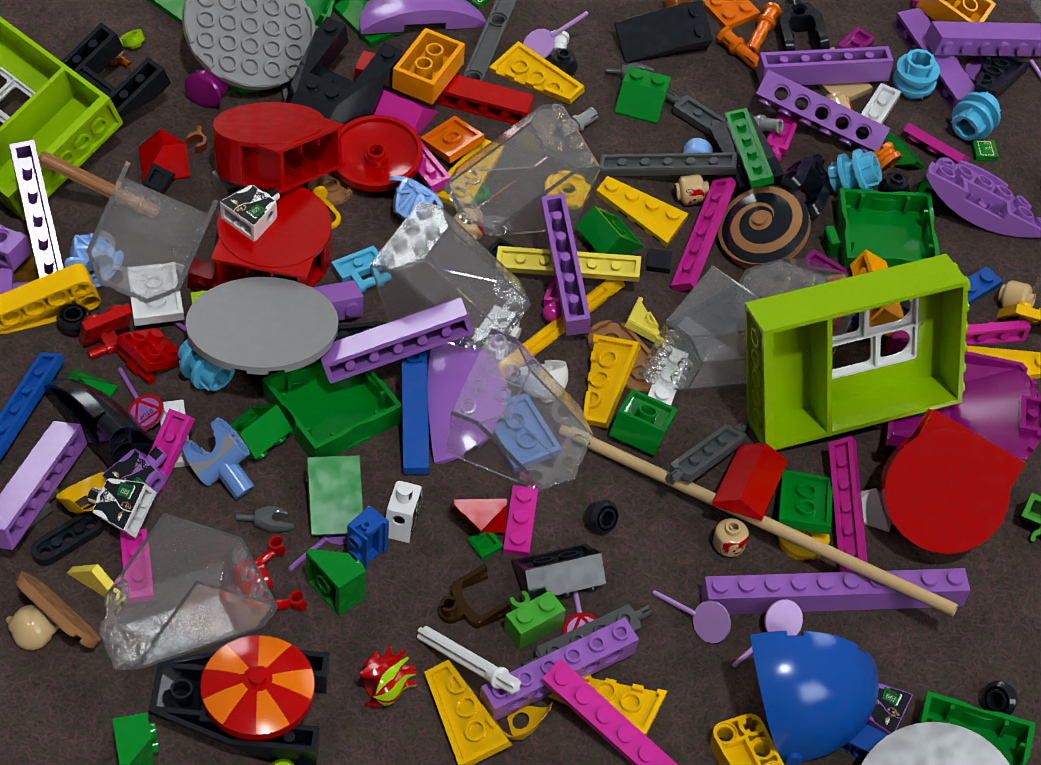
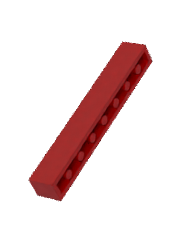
(474, 96)

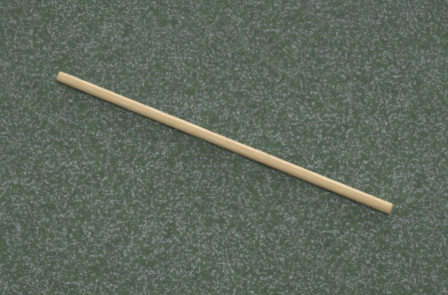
(783, 531)

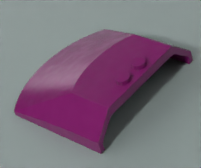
(996, 404)

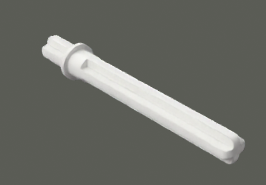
(498, 676)

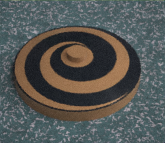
(764, 226)

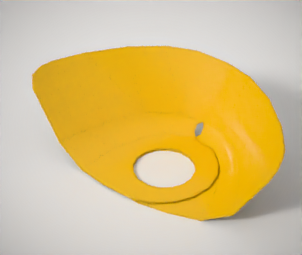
(75, 492)
(535, 715)

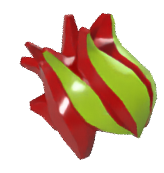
(386, 677)

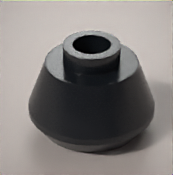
(565, 61)
(894, 182)
(71, 317)
(602, 516)
(1000, 697)

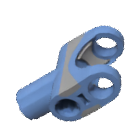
(222, 461)

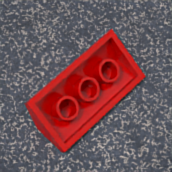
(751, 481)

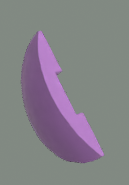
(392, 15)
(982, 198)
(447, 375)

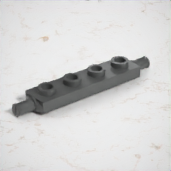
(694, 112)
(707, 453)
(626, 611)

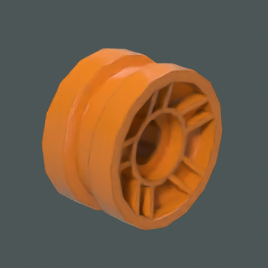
(887, 156)

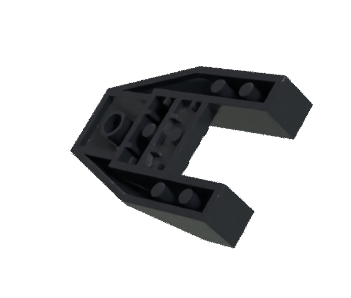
(97, 52)
(331, 93)
(179, 701)

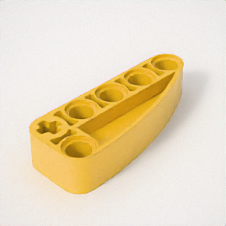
(43, 298)
(745, 738)

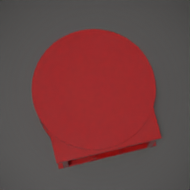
(275, 145)
(291, 248)
(947, 486)

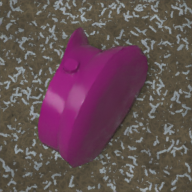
(205, 88)

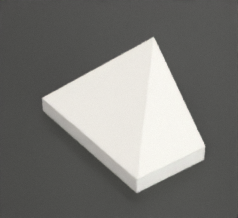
(873, 510)

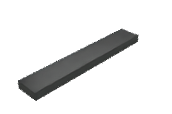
(669, 164)

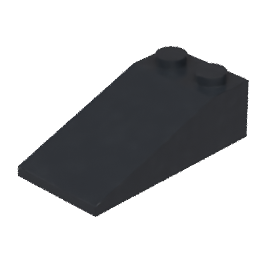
(664, 32)
(725, 143)

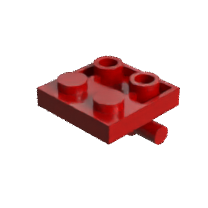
(104, 329)
(147, 352)

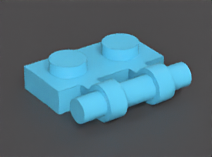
(356, 266)

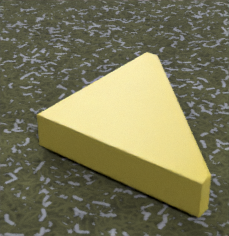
(642, 322)
(93, 577)

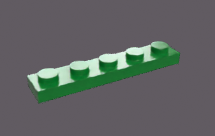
(749, 148)

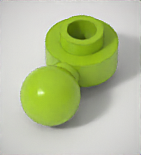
(132, 39)

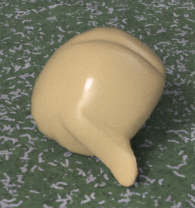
(31, 627)

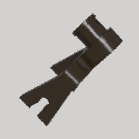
(455, 607)

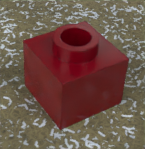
(201, 275)

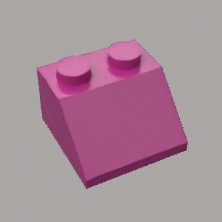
(405, 109)

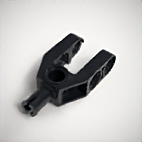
(799, 18)
(813, 178)

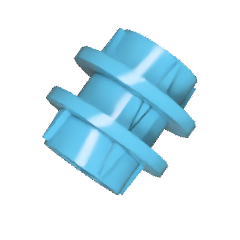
(916, 74)
(976, 116)
(857, 172)
(200, 371)

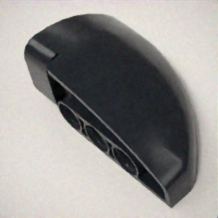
(105, 423)

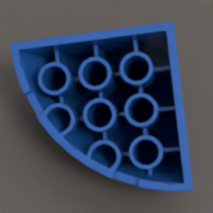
(813, 691)

